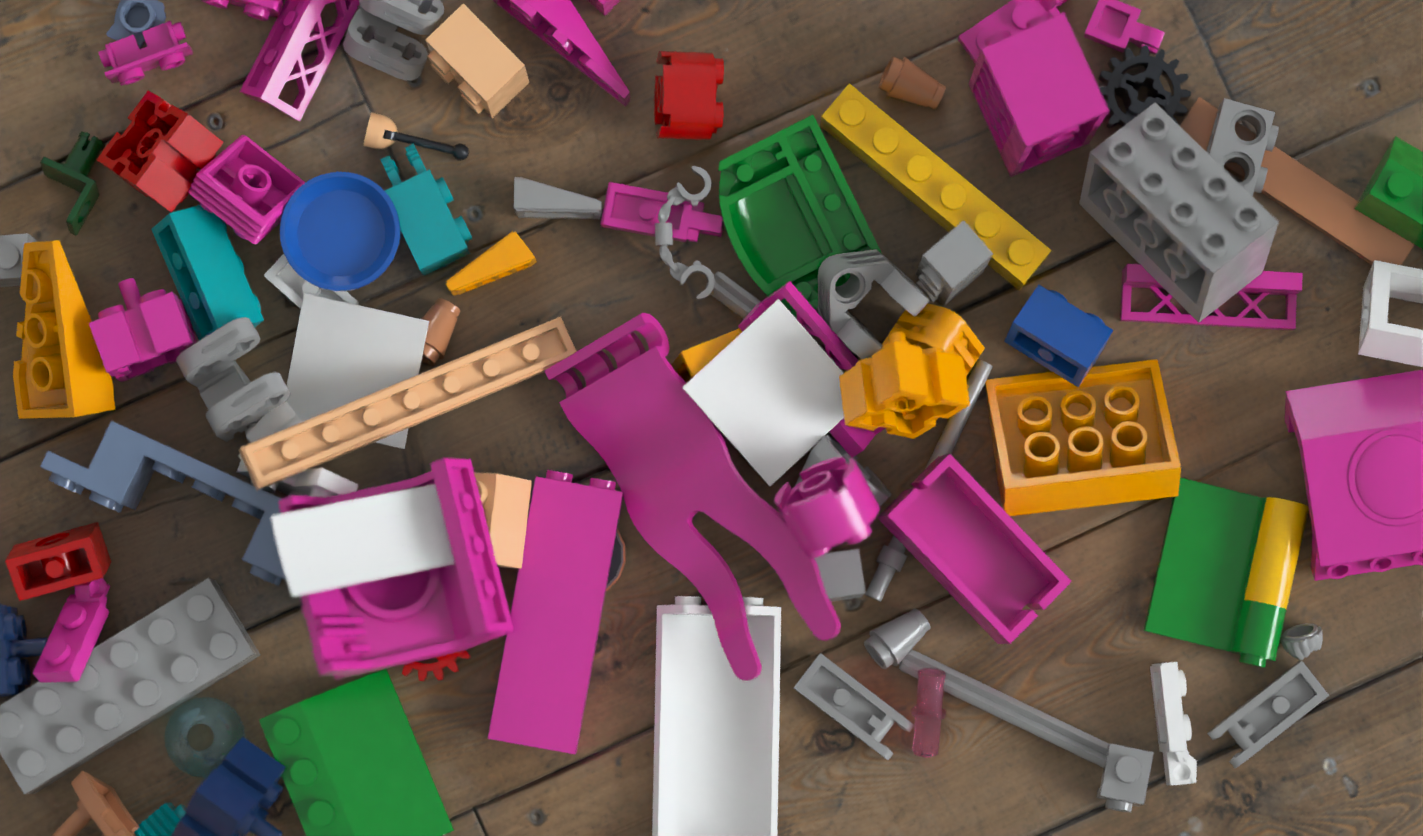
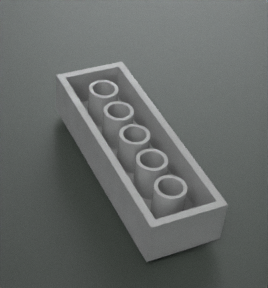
(123, 686)

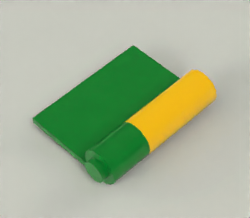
(1226, 570)

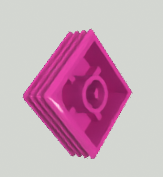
(245, 189)

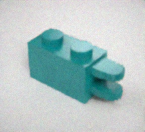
(424, 215)

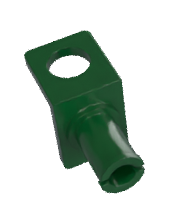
(75, 175)

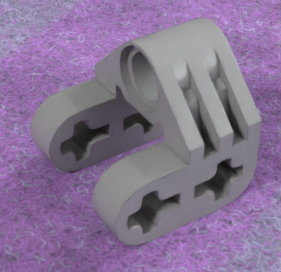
(379, 22)
(863, 269)
(224, 387)

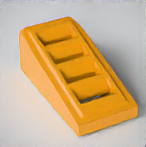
(497, 262)

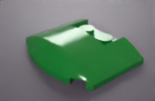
(790, 210)

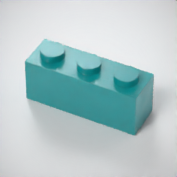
(206, 270)

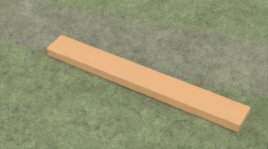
(406, 404)

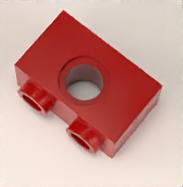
(58, 561)

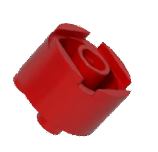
(687, 95)

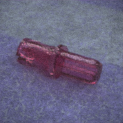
(928, 712)

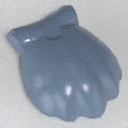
(136, 16)

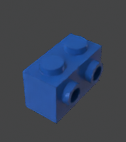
(1058, 335)

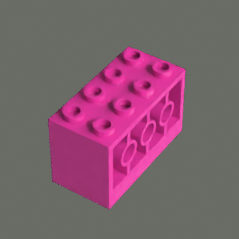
(1037, 93)

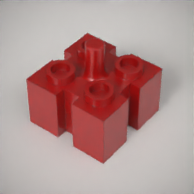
(160, 151)

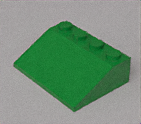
(356, 763)

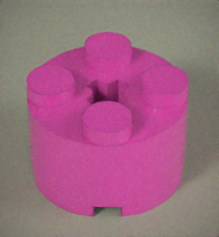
(828, 506)

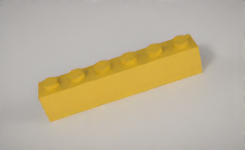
(932, 183)

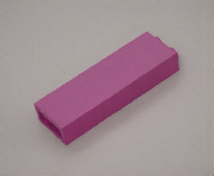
(556, 613)

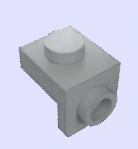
(1125, 777)

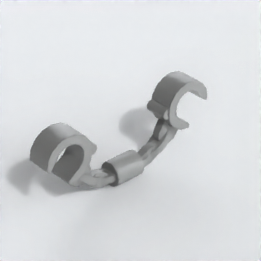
(664, 233)

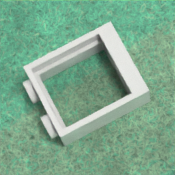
(1385, 339)

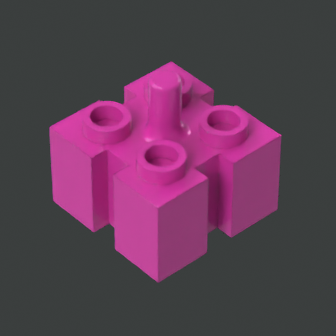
(145, 335)

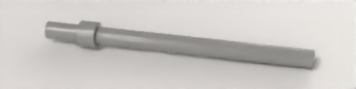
(892, 556)

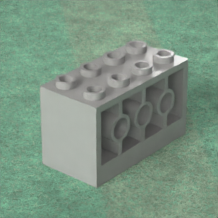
(1177, 212)

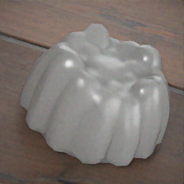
(1302, 640)

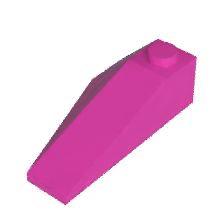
(566, 33)

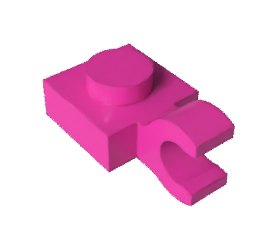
(1116, 25)

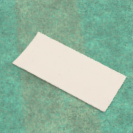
(362, 540)

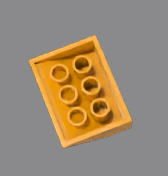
(1082, 443)

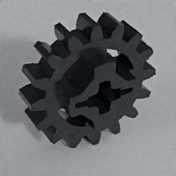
(1128, 85)

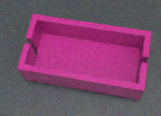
(974, 549)

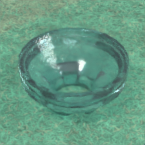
(219, 717)

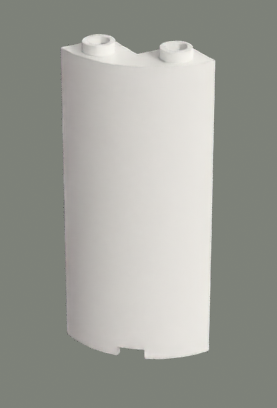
(712, 729)

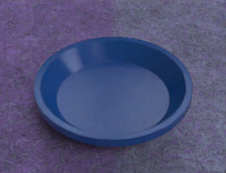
(340, 231)

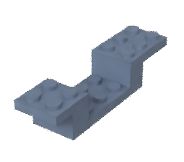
(126, 466)

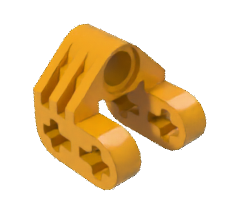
(940, 329)

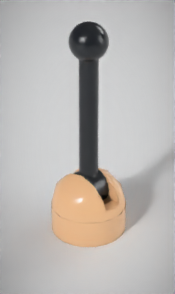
(383, 133)

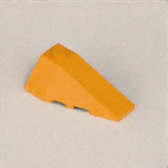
(59, 358)

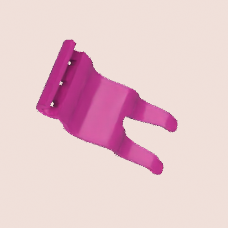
(677, 465)

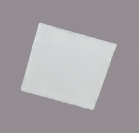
(350, 353)
(771, 392)

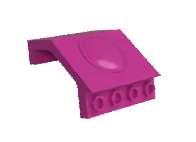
(1362, 472)
(416, 612)

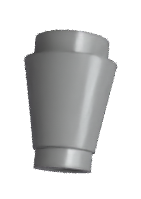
(896, 638)

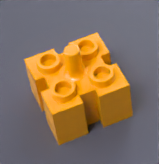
(904, 388)

